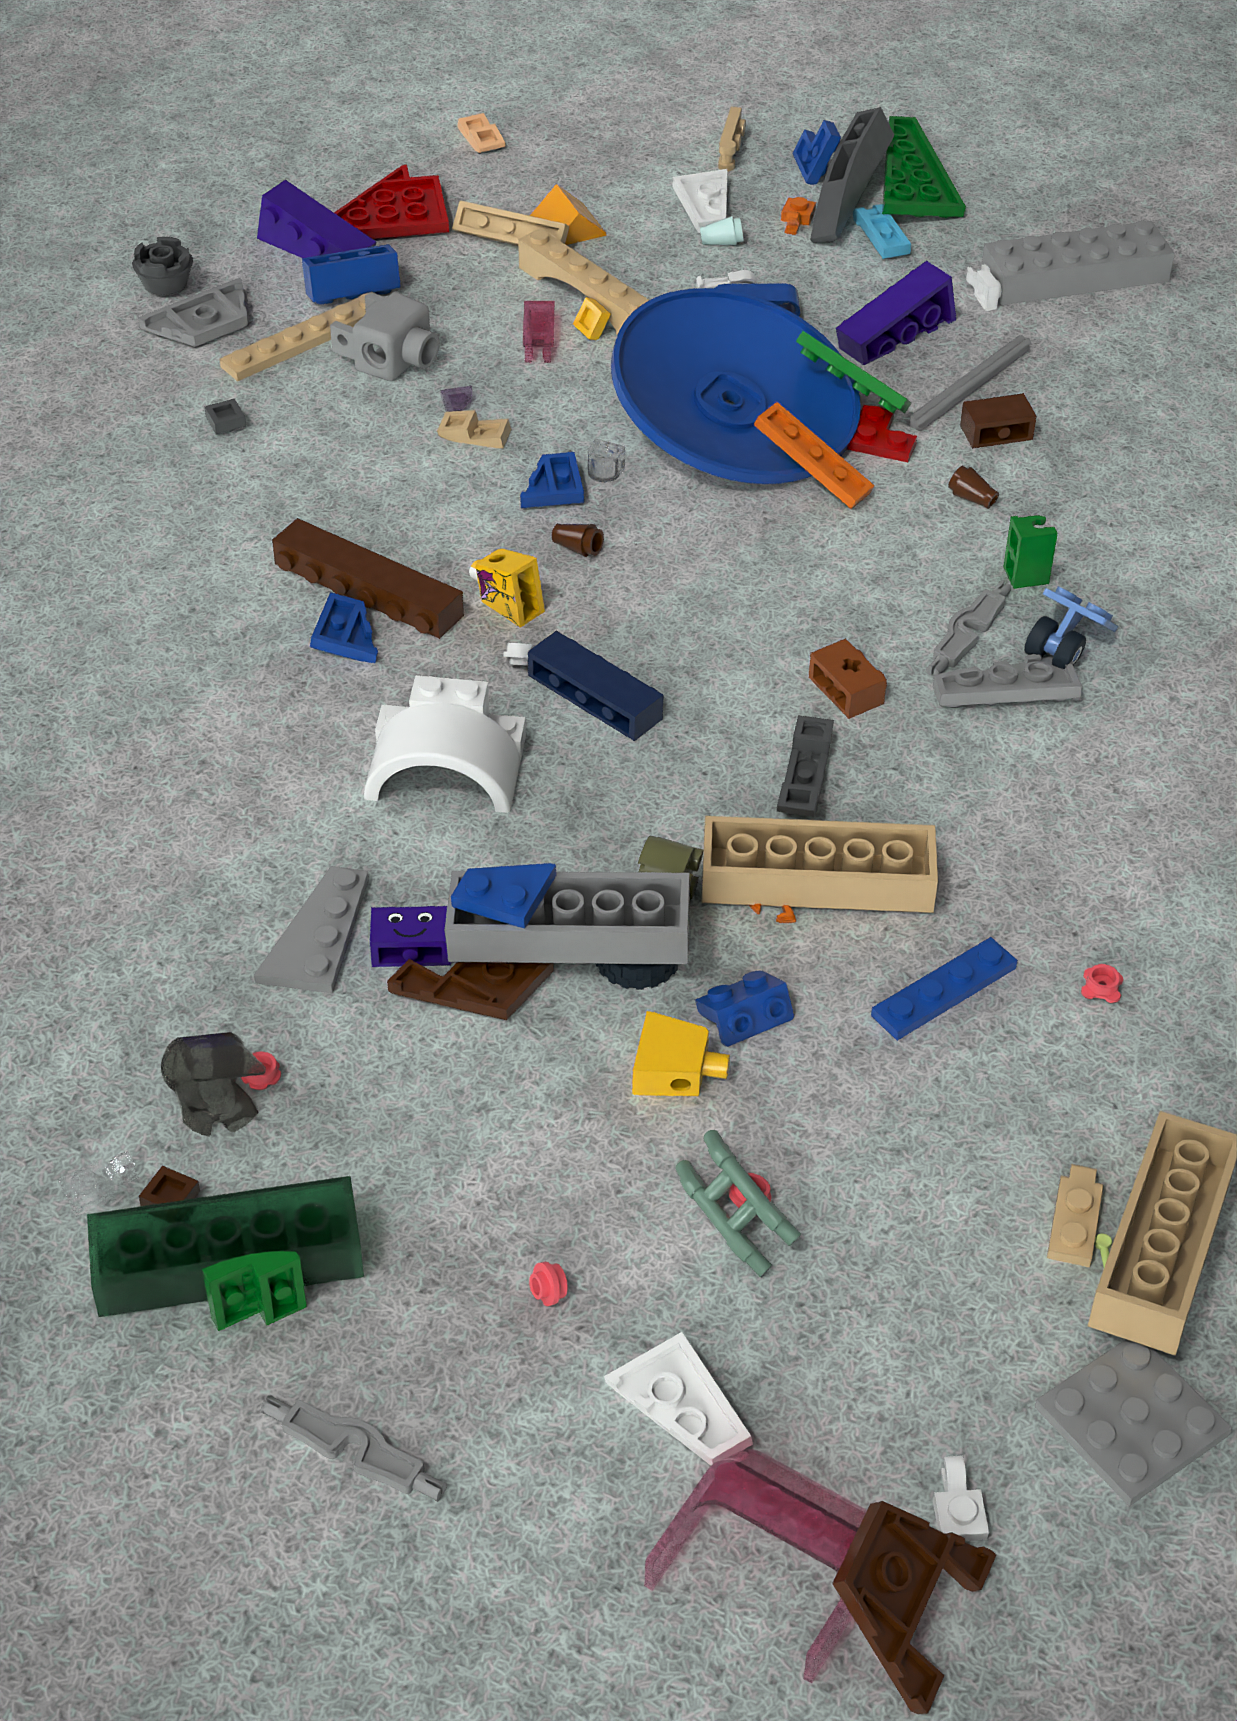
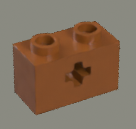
(847, 678)

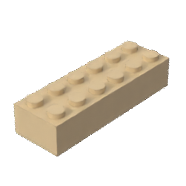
(819, 864)
(1165, 1233)

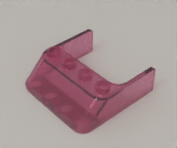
(780, 1504)

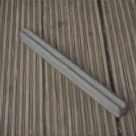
(969, 383)

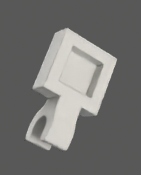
(986, 287)
(958, 1508)

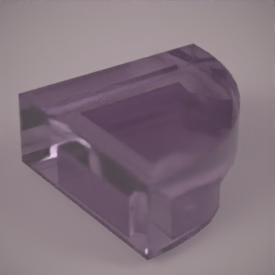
(456, 398)

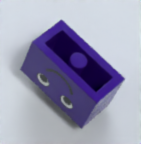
(408, 934)

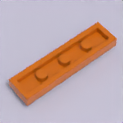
(814, 455)

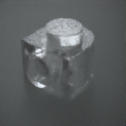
(601, 465)

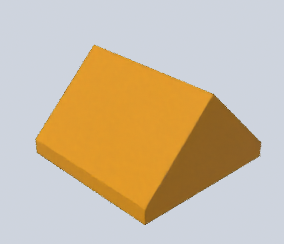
(567, 209)

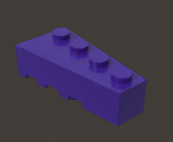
(304, 226)
(899, 314)

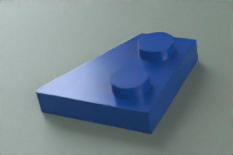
(344, 630)

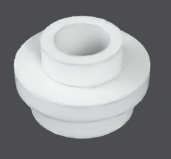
(518, 653)

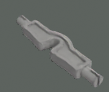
(959, 637)
(374, 1458)

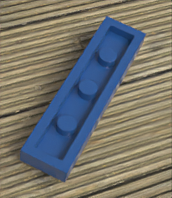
(943, 988)

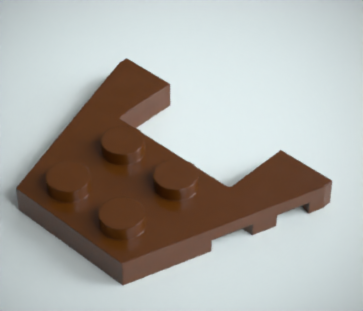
(475, 987)
(889, 1583)

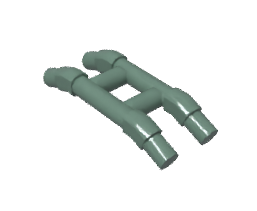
(756, 1203)

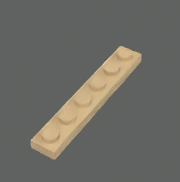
(291, 340)

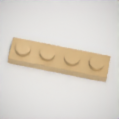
(502, 224)

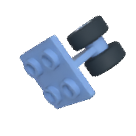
(1062, 640)

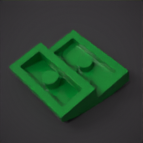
(253, 1285)

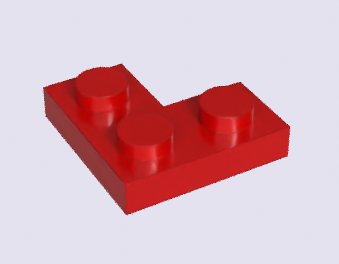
(876, 439)

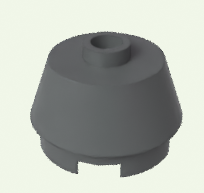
(163, 266)

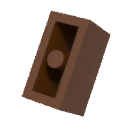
(998, 420)

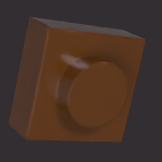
(169, 1187)

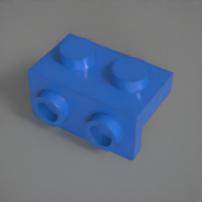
(747, 1006)

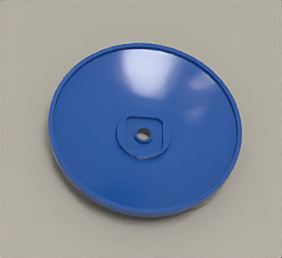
(710, 346)

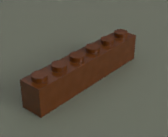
(368, 577)

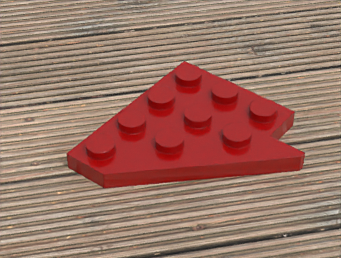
(398, 207)

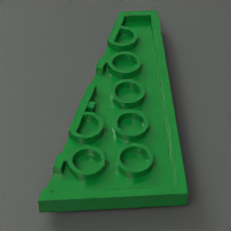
(915, 176)

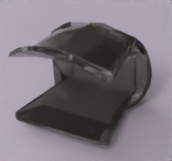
(204, 1079)

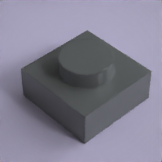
(225, 416)

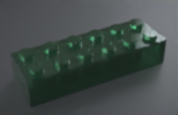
(158, 1251)

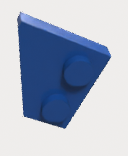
(554, 482)
(504, 892)

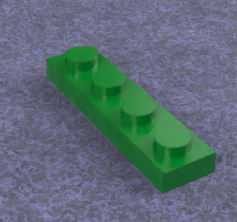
(841, 366)

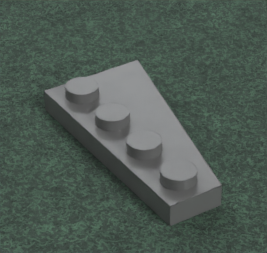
(1004, 682)
(318, 936)

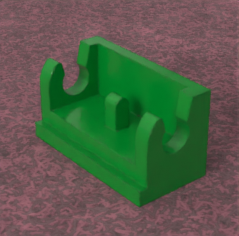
(1029, 551)

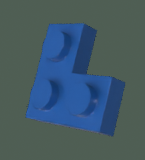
(815, 151)

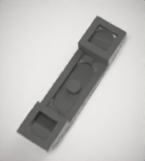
(806, 766)

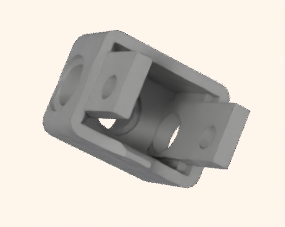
(398, 327)

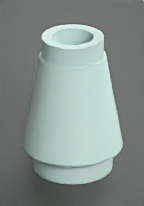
(723, 232)

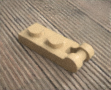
(731, 138)

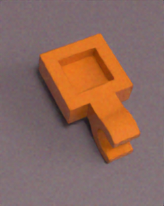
(797, 212)

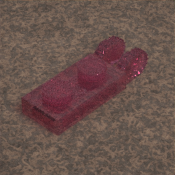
(538, 328)

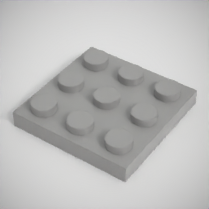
(1132, 1419)

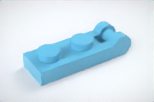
(882, 231)

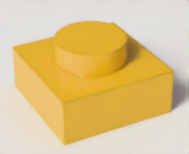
(591, 319)

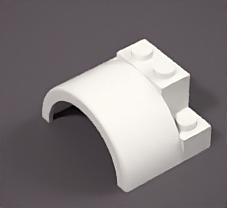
(452, 730)

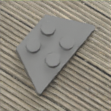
(200, 316)

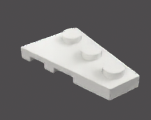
(703, 196)

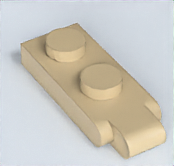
(1075, 1217)

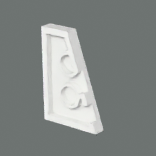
(682, 1399)

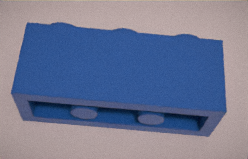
(351, 273)

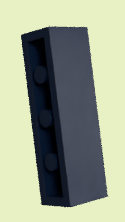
(595, 685)

